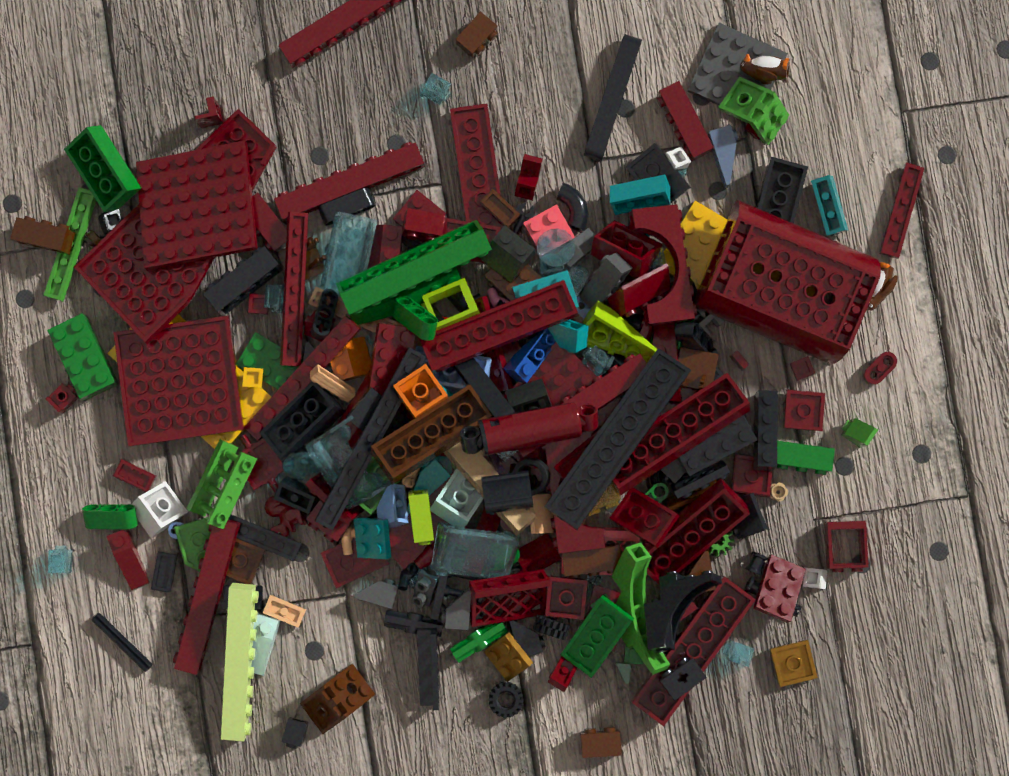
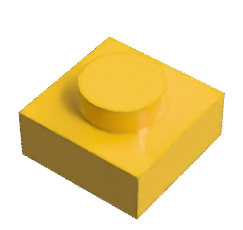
(252, 377)

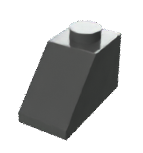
(583, 246)
(380, 593)
(458, 612)

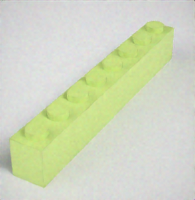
(238, 661)

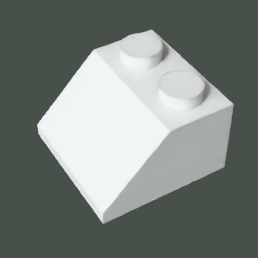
(158, 509)

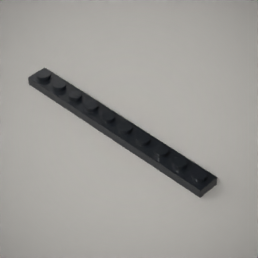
(372, 433)

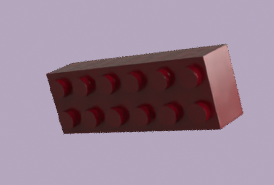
(697, 529)

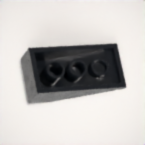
(302, 420)

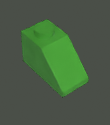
(858, 432)

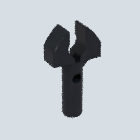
(522, 218)

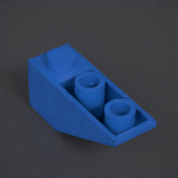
(530, 357)

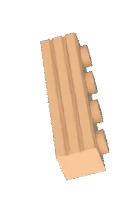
(332, 383)

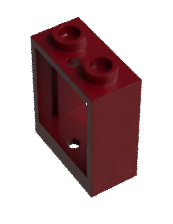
(863, 548)

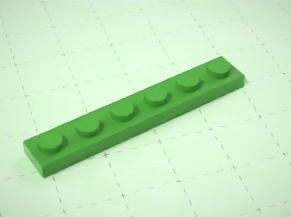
(64, 263)

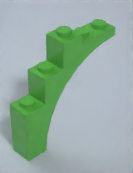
(631, 579)

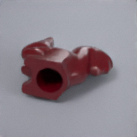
(288, 516)

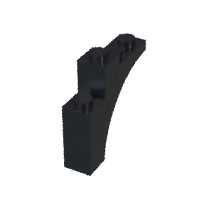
(665, 613)

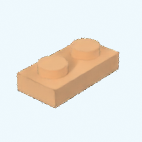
(284, 611)

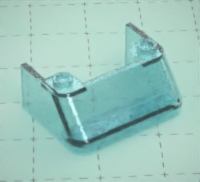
(330, 454)

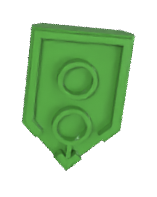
(191, 540)

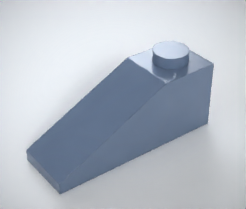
(724, 149)

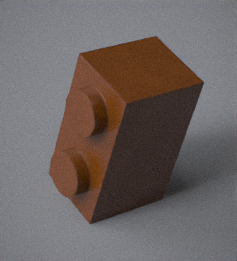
(477, 34)
(600, 743)

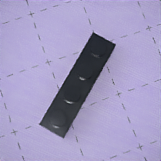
(267, 539)

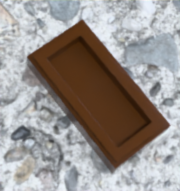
(499, 208)

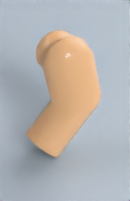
(409, 480)
(347, 541)

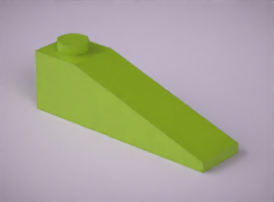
(614, 334)

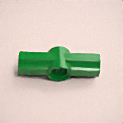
(478, 640)

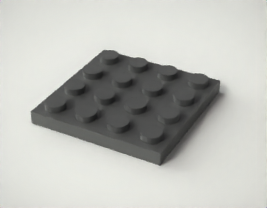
(722, 62)

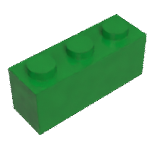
(804, 457)

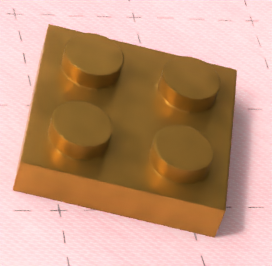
(508, 657)
(793, 663)

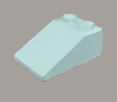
(457, 501)
(266, 633)

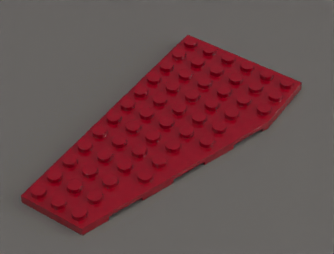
(156, 296)

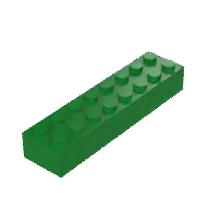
(413, 267)

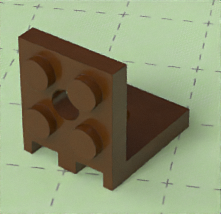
(336, 699)

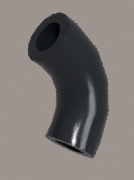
(576, 204)

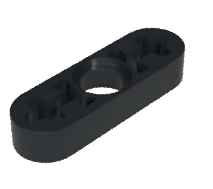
(318, 319)

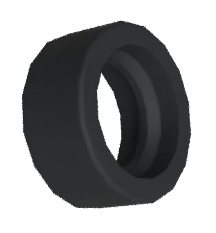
(542, 467)

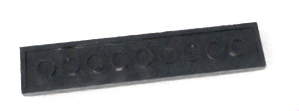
(617, 439)

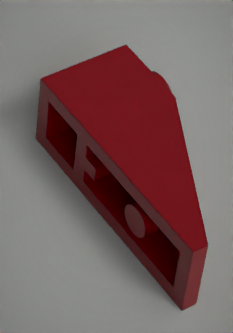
(128, 558)

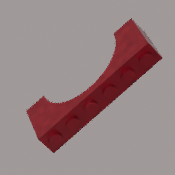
(665, 225)
(568, 538)

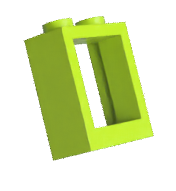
(446, 291)
(421, 516)

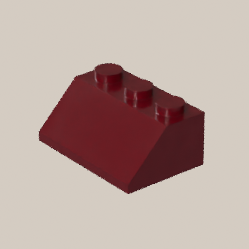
(386, 244)
(633, 247)
(641, 292)

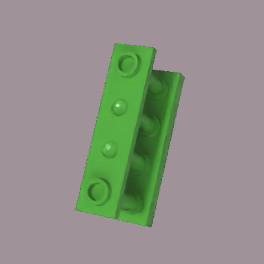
(212, 478)

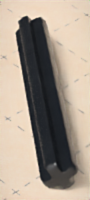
(125, 645)

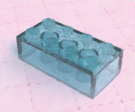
(347, 248)

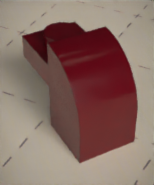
(528, 177)

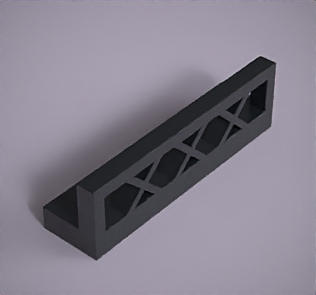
(428, 667)

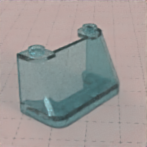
(473, 552)

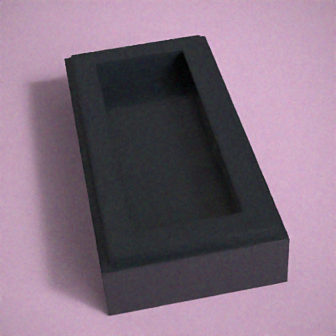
(164, 571)

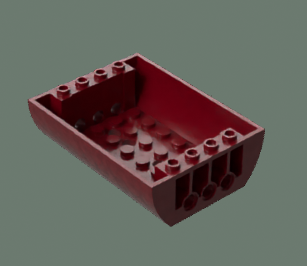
(782, 307)

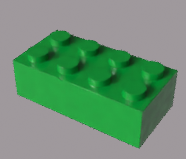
(102, 168)
(83, 357)

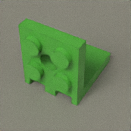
(761, 111)

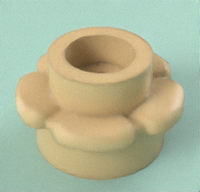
(783, 491)

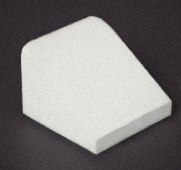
(678, 158)
(815, 578)

